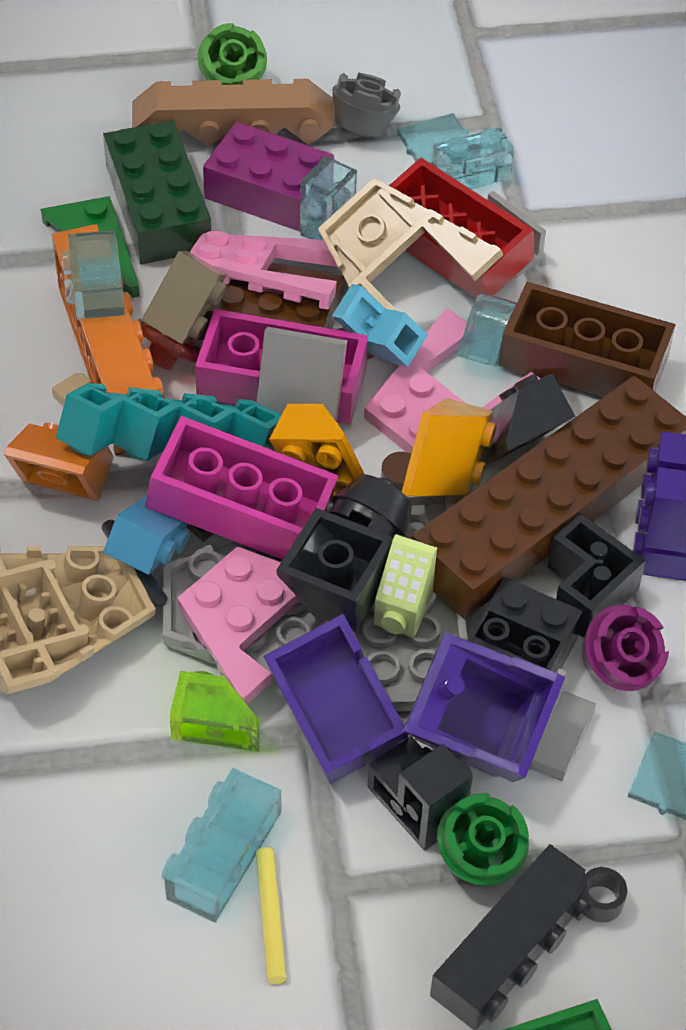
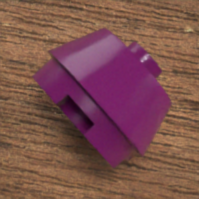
(624, 648)

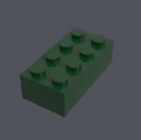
(156, 190)

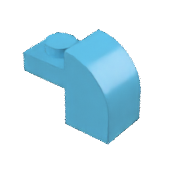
(390, 332)

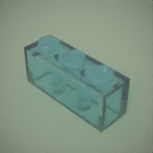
(222, 844)

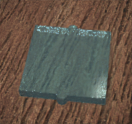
(422, 135)
(662, 776)

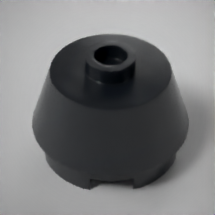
(374, 504)

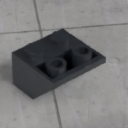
(528, 626)

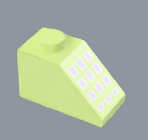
(405, 586)

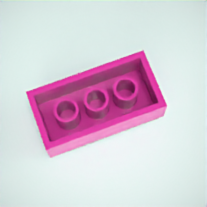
(233, 356)
(237, 488)

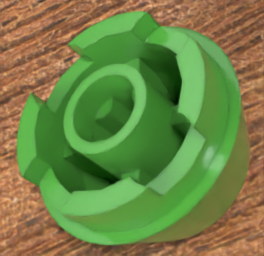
(232, 55)

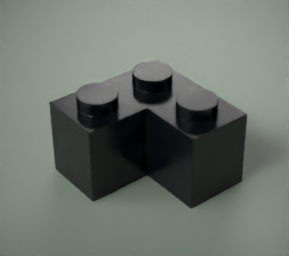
(595, 569)
(419, 786)

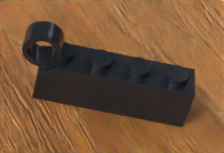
(518, 931)

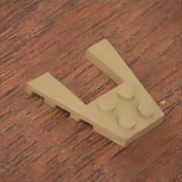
(382, 224)

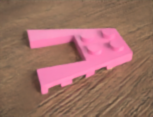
(250, 257)
(411, 390)

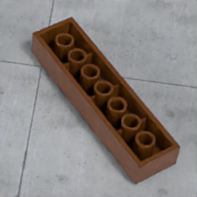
(513, 516)

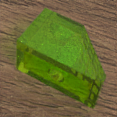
(212, 713)

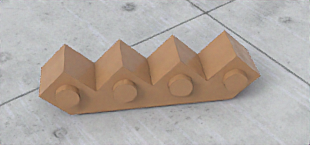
(211, 109)

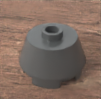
(364, 104)

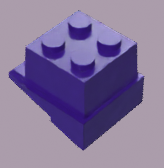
(484, 707)

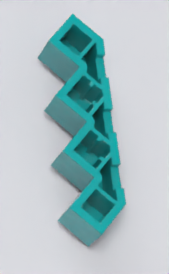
(145, 421)

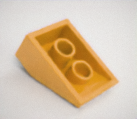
(449, 450)

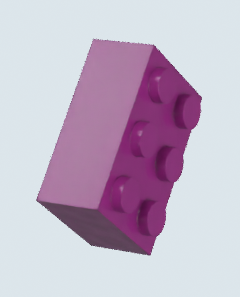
(260, 174)

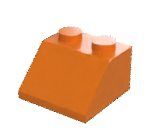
(54, 465)

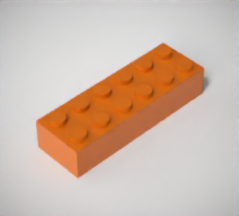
(107, 344)

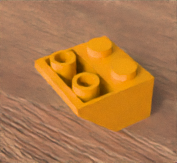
(315, 438)

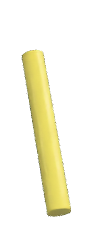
(270, 916)

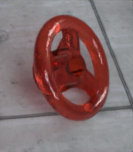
(166, 350)

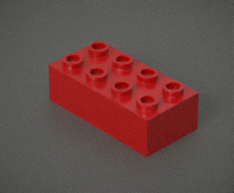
(468, 209)

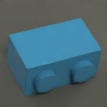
(145, 537)

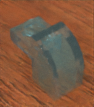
(485, 329)

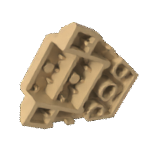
(63, 611)

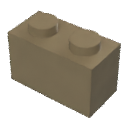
(185, 298)

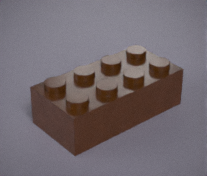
(583, 341)

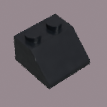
(526, 414)
(336, 567)

